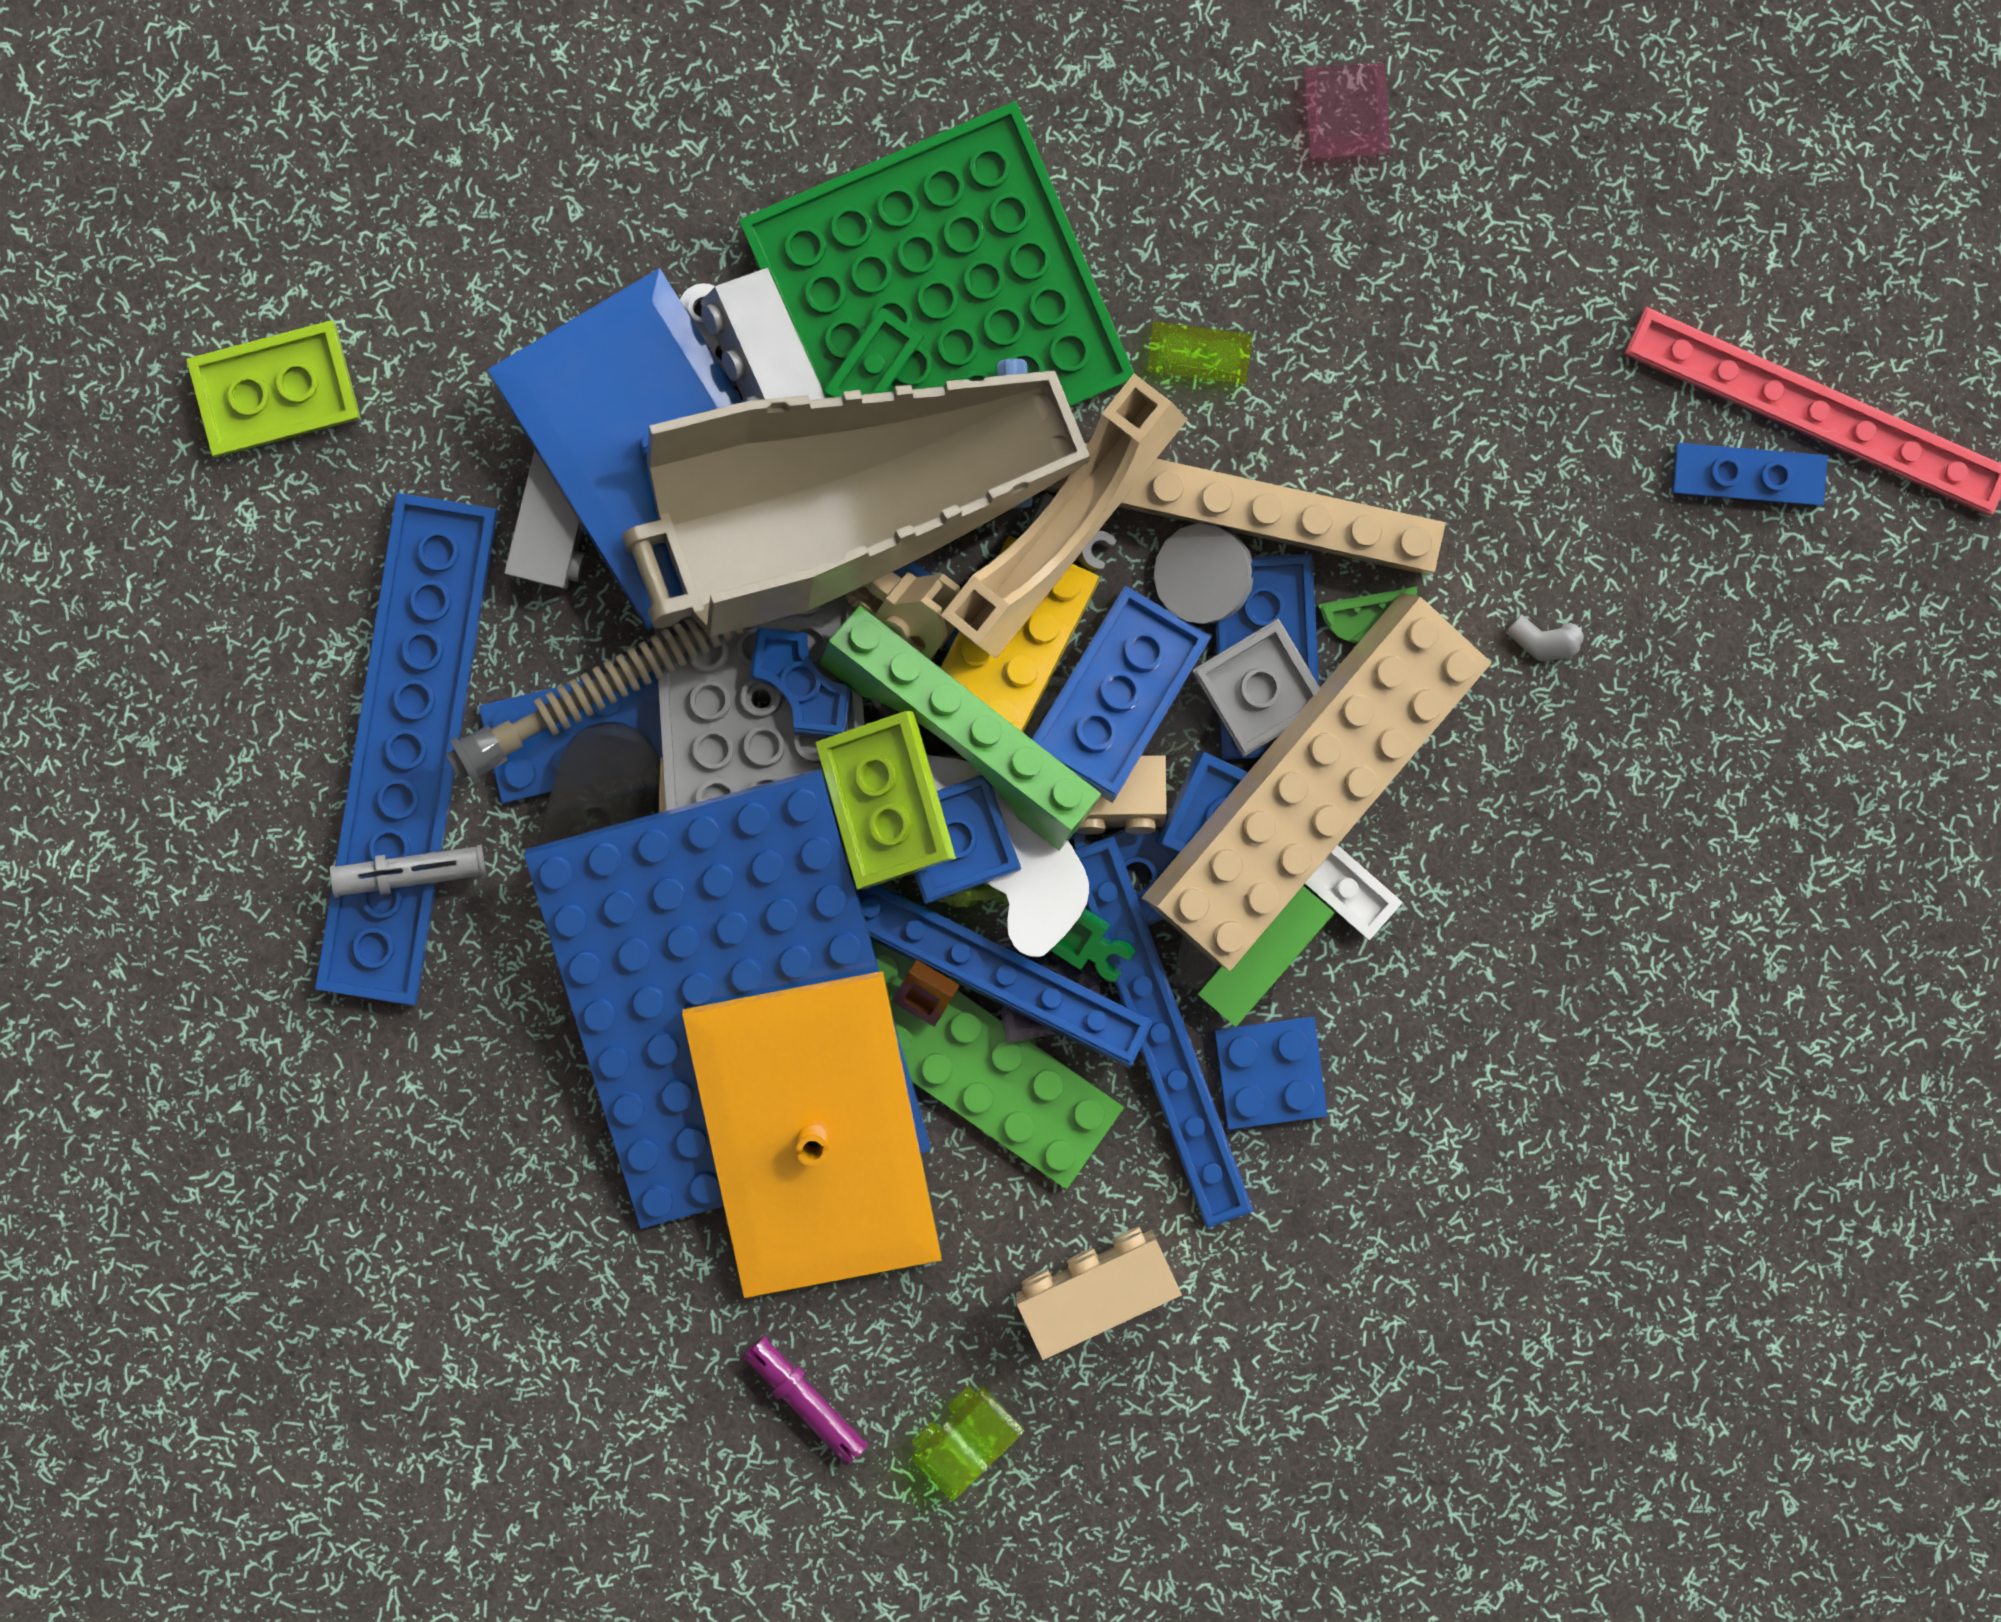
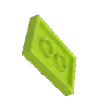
(273, 388)
(885, 800)

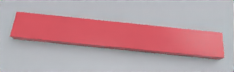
(1816, 411)

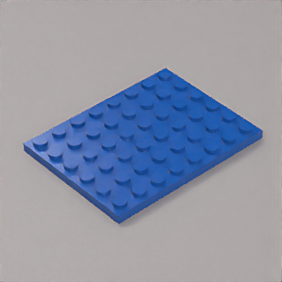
(685, 916)

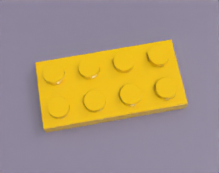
(1025, 666)

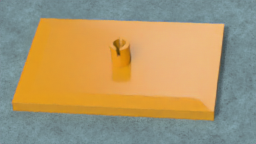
(800, 1071)

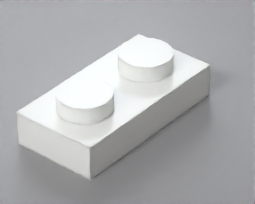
(1353, 892)

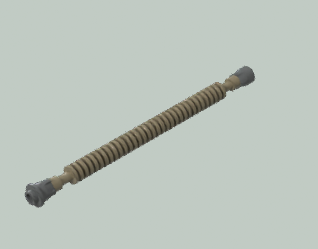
(489, 747)

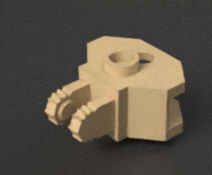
(910, 607)

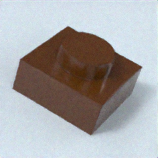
(925, 993)

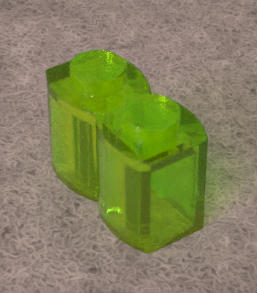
(966, 1441)

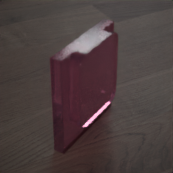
(1347, 110)

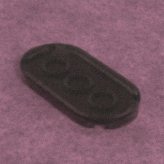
(601, 781)

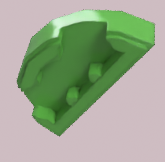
(1355, 616)

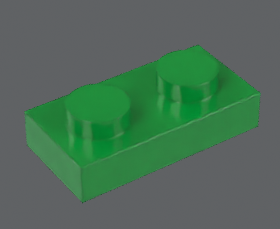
(876, 357)

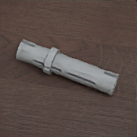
(347, 880)

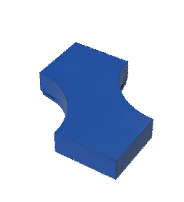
(784, 663)

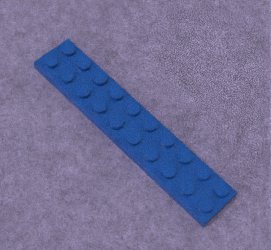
(405, 727)

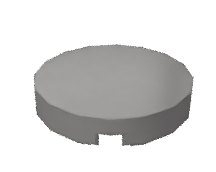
(1203, 573)

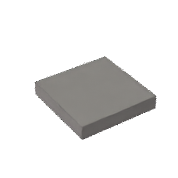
(1257, 686)

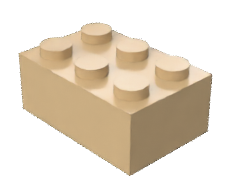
(1096, 1292)

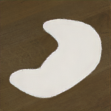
(1049, 888)

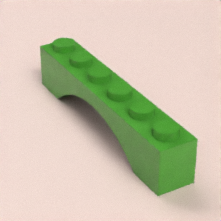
(1027, 777)

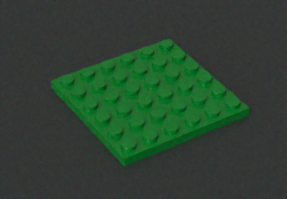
(957, 246)

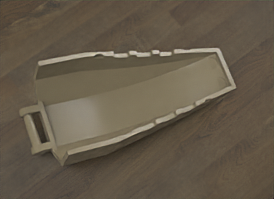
(819, 496)

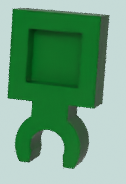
(1087, 942)

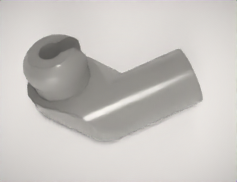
(1549, 644)

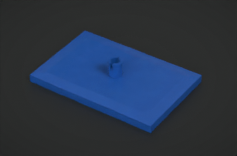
(589, 409)

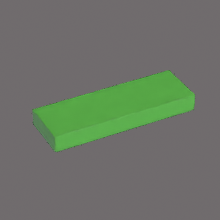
(1239, 990)

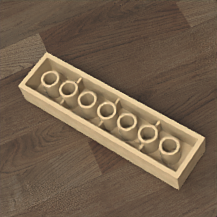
(1316, 780)

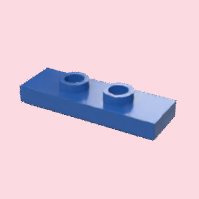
(1749, 474)

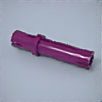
(791, 1386)

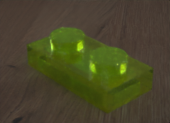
(1199, 353)

